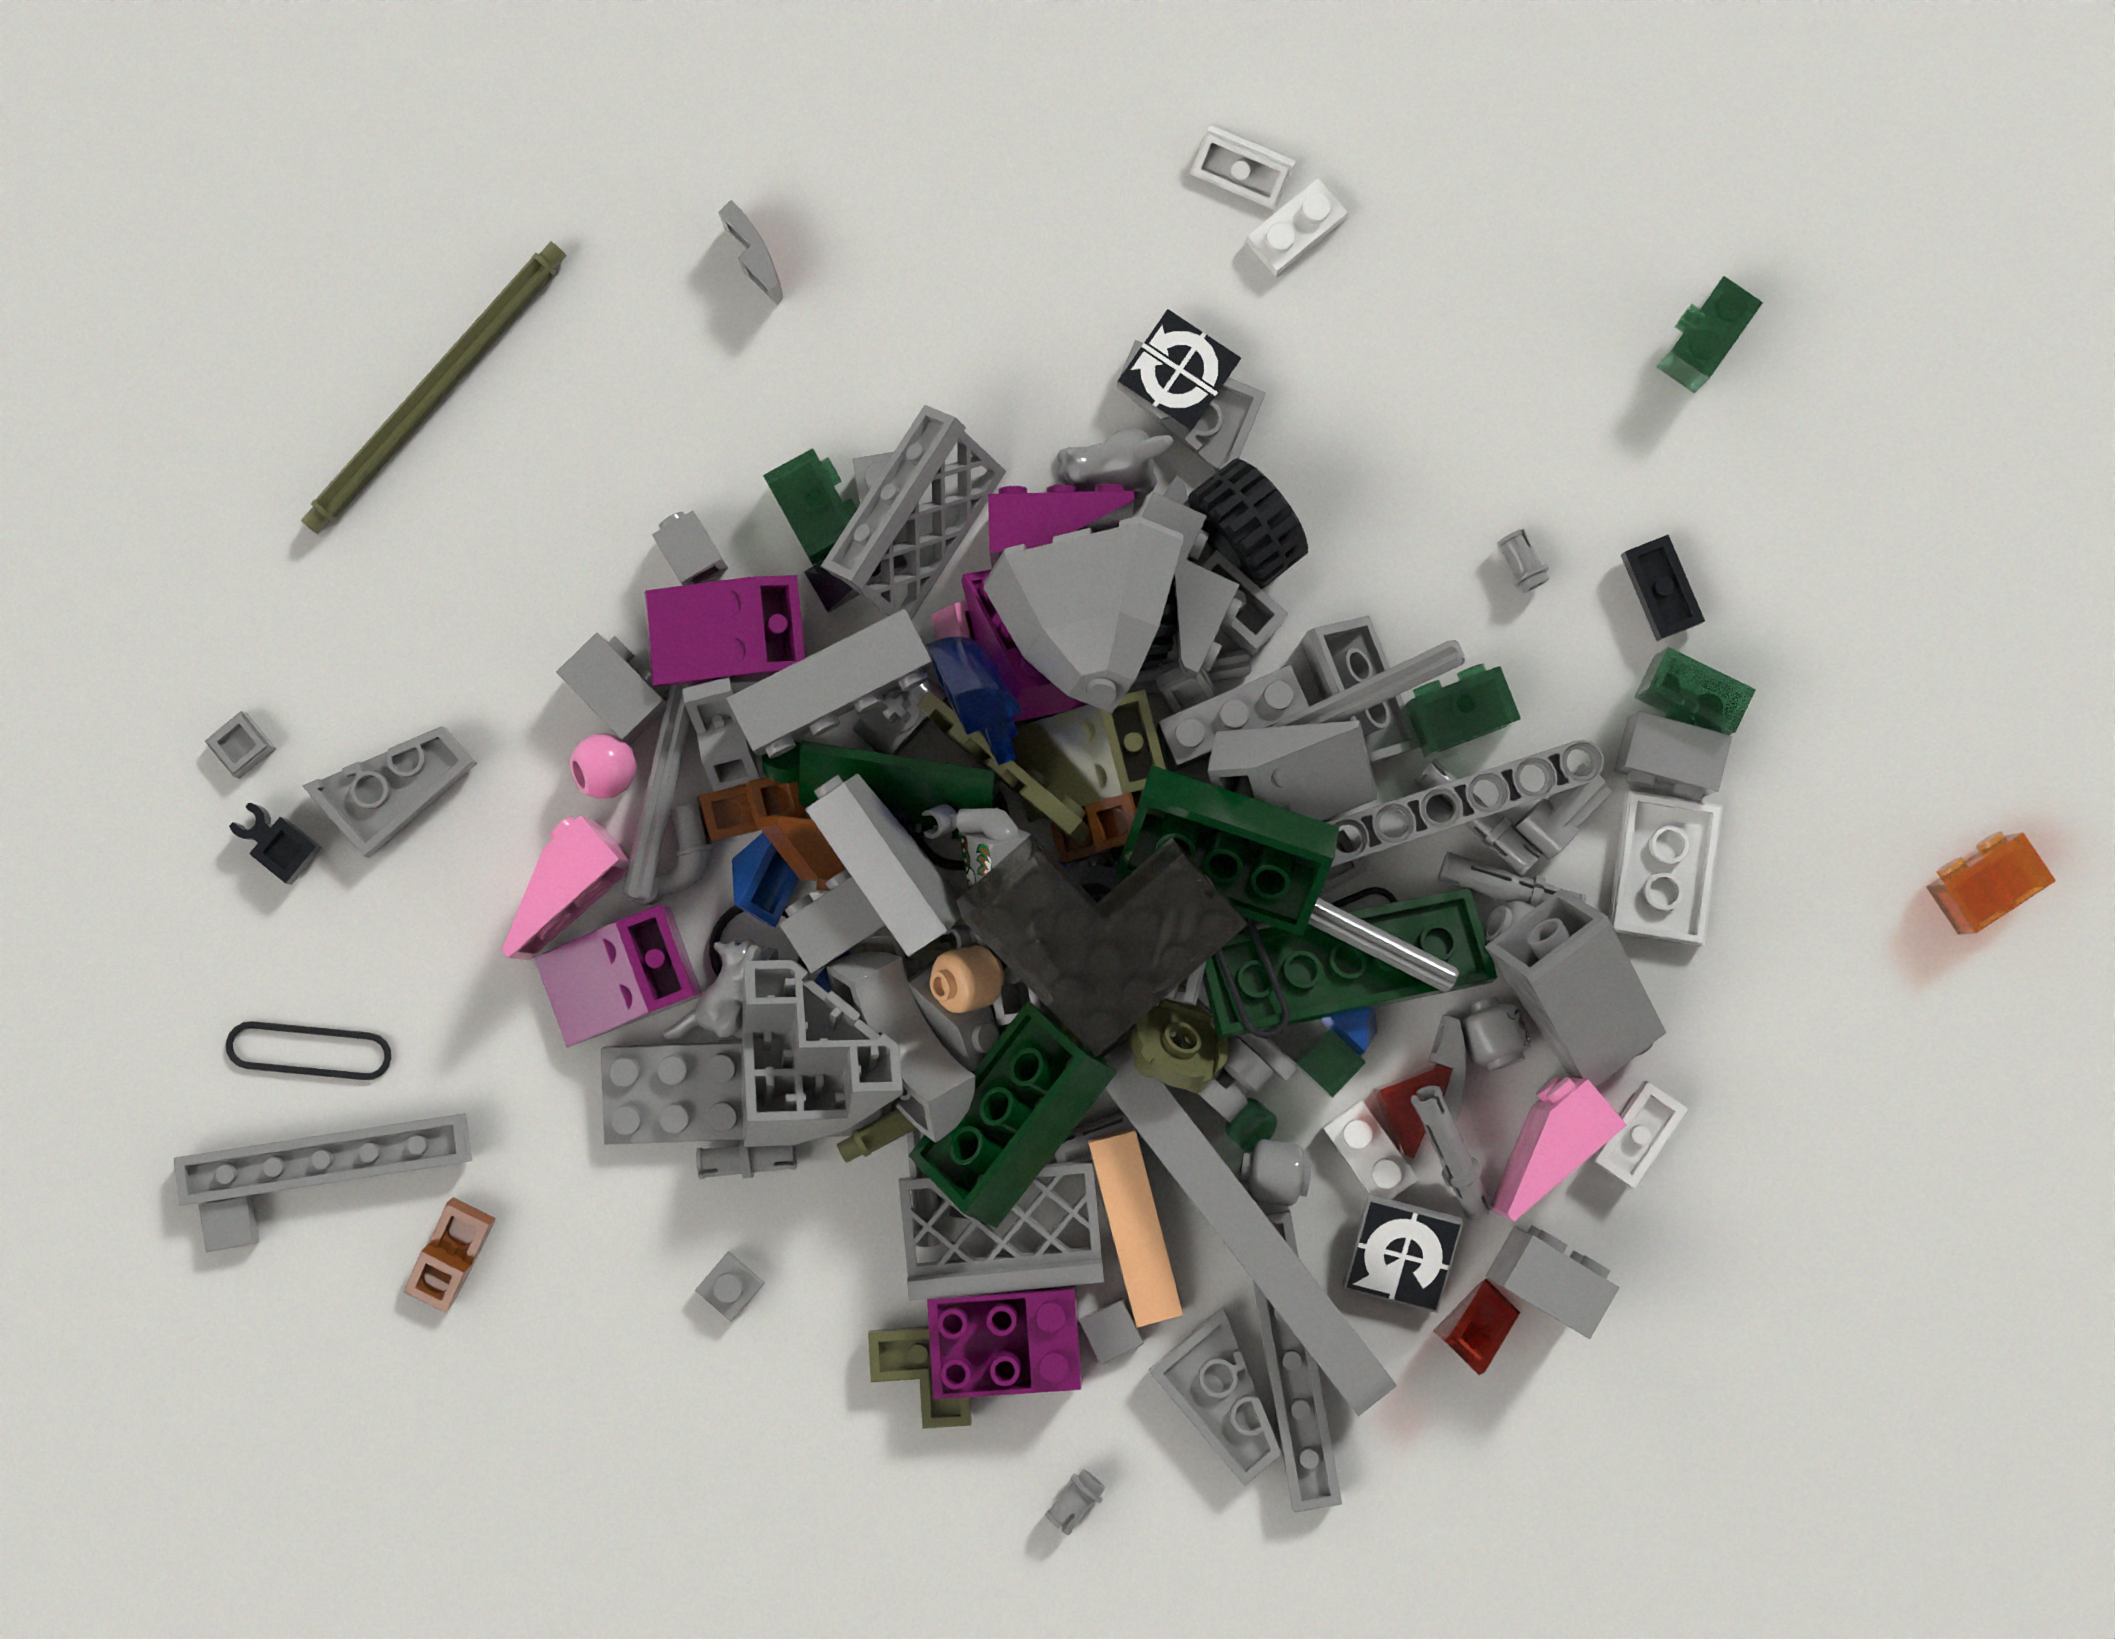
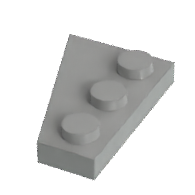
(1222, 427)
(385, 793)
(1218, 1396)

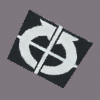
(1179, 369)

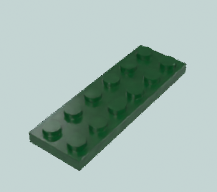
(1334, 978)

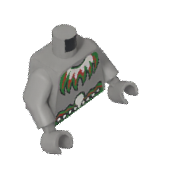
(985, 840)

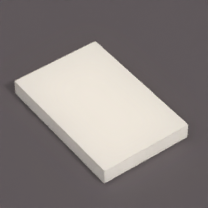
(1665, 868)

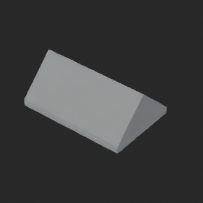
(1350, 654)

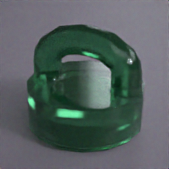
(1251, 1125)

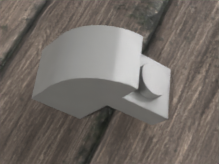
(721, 741)

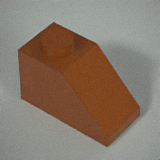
(803, 848)

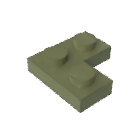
(907, 1356)

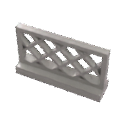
(896, 500)
(1009, 1271)

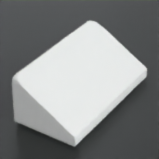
(1242, 167)

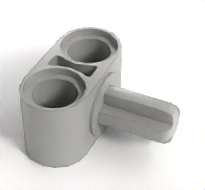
(897, 719)

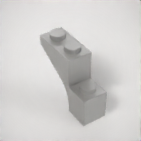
(1200, 596)

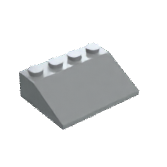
(831, 684)

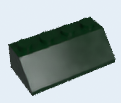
(899, 781)
(1252, 850)
(1023, 1108)

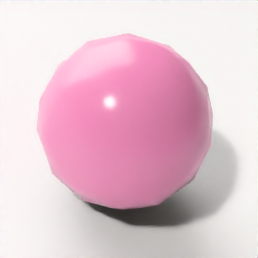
(603, 766)

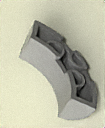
(934, 1082)

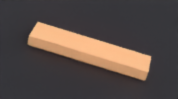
(1135, 1227)

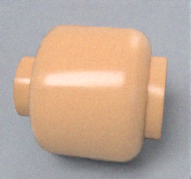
(966, 979)

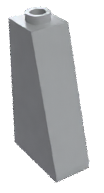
(885, 863)

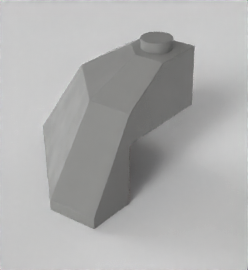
(1088, 604)
(807, 1059)

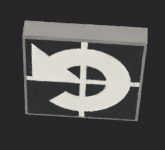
(1402, 1253)

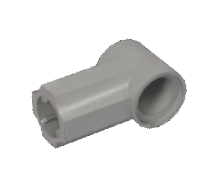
(1555, 820)

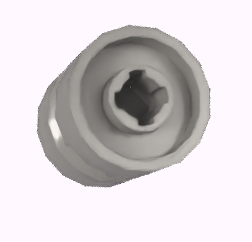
(1250, 1075)

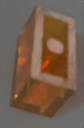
(1989, 882)

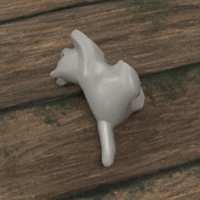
(1121, 460)
(722, 1002)

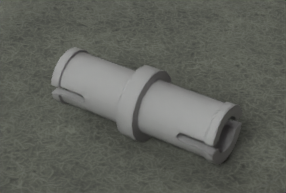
(744, 1160)

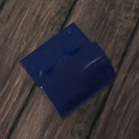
(977, 692)

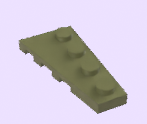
(1025, 783)

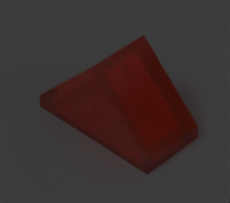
(1398, 1110)
(1478, 1326)

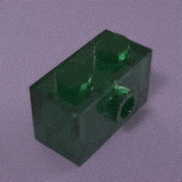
(1708, 334)
(811, 502)
(1694, 692)
(1461, 710)

